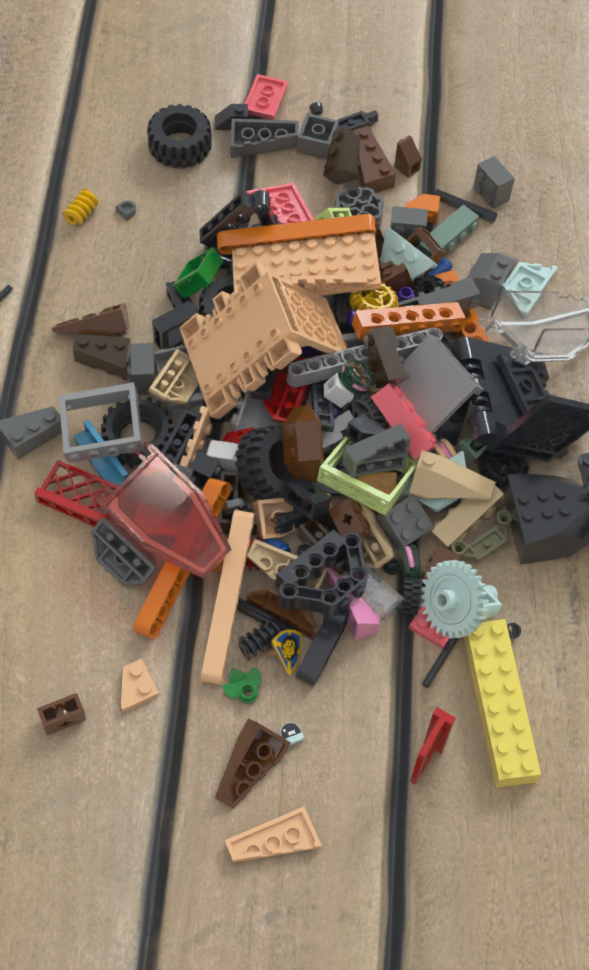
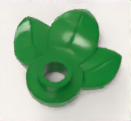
(243, 683)

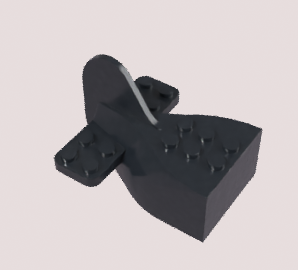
(548, 514)

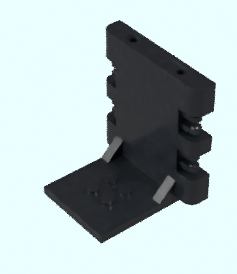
(498, 421)

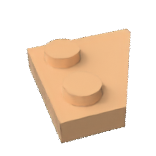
(136, 686)

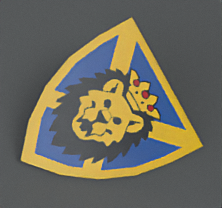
(287, 648)

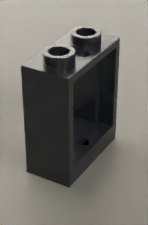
(166, 327)

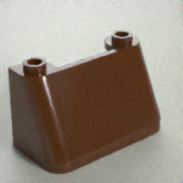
(392, 275)

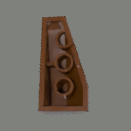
(109, 321)

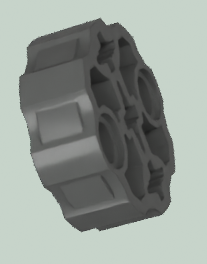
(360, 202)

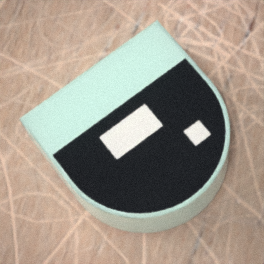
(292, 733)

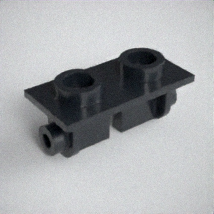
(284, 521)

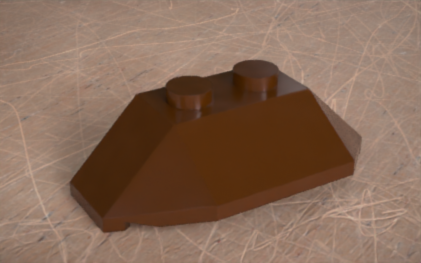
(303, 443)
(300, 619)

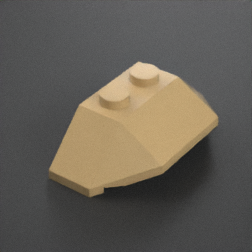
(176, 380)
(377, 547)

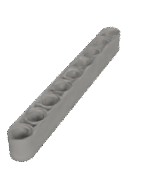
(327, 365)

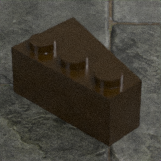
(103, 353)
(237, 491)

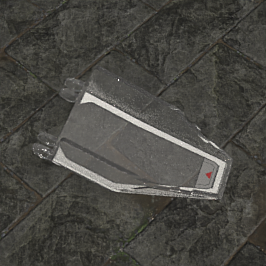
(540, 325)

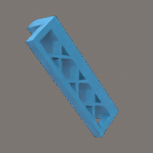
(107, 467)

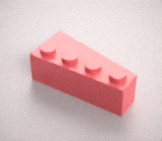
(398, 411)

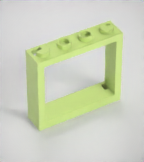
(358, 490)

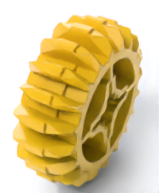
(373, 299)

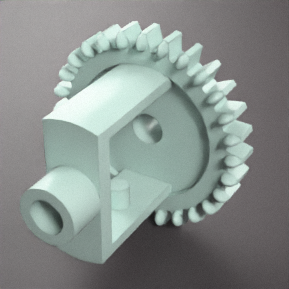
(457, 599)

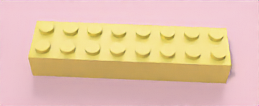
(501, 705)

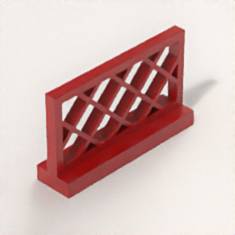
(70, 506)
(435, 740)

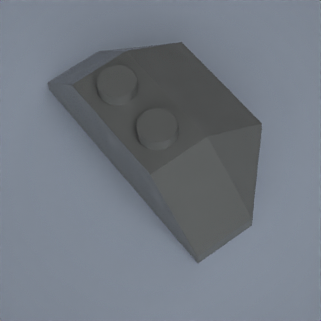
(490, 274)
(121, 553)

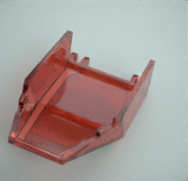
(167, 515)

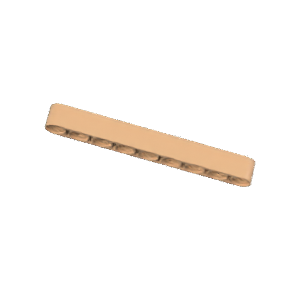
(227, 598)

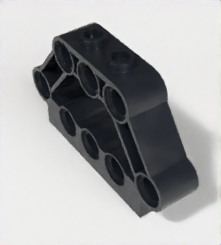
(237, 213)
(295, 577)

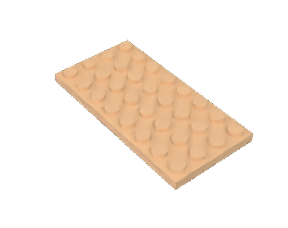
(314, 257)

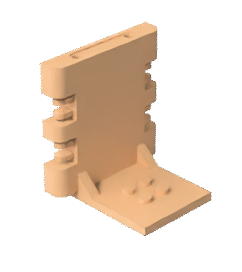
(254, 333)

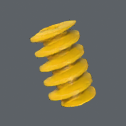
(80, 207)

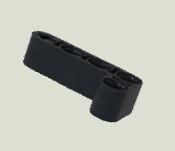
(322, 647)

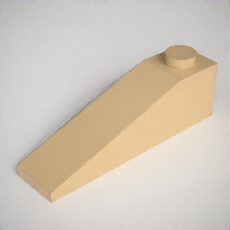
(443, 478)
(273, 560)

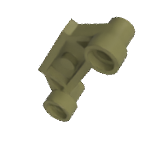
(486, 543)

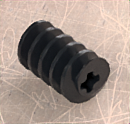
(258, 639)

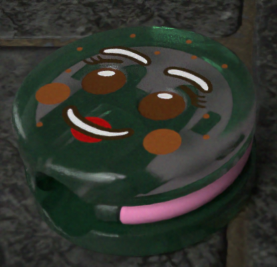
(355, 376)
(409, 562)

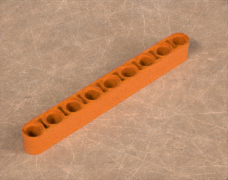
(295, 231)
(172, 578)

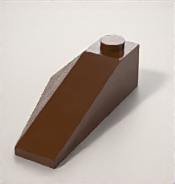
(251, 758)

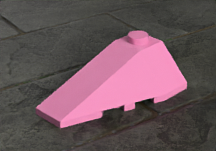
(361, 617)

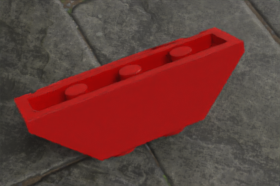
(285, 397)

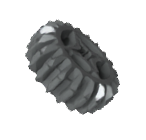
(364, 404)

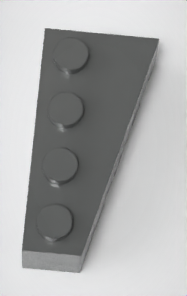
(262, 136)

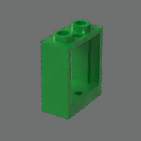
(198, 273)

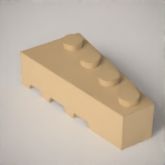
(466, 518)

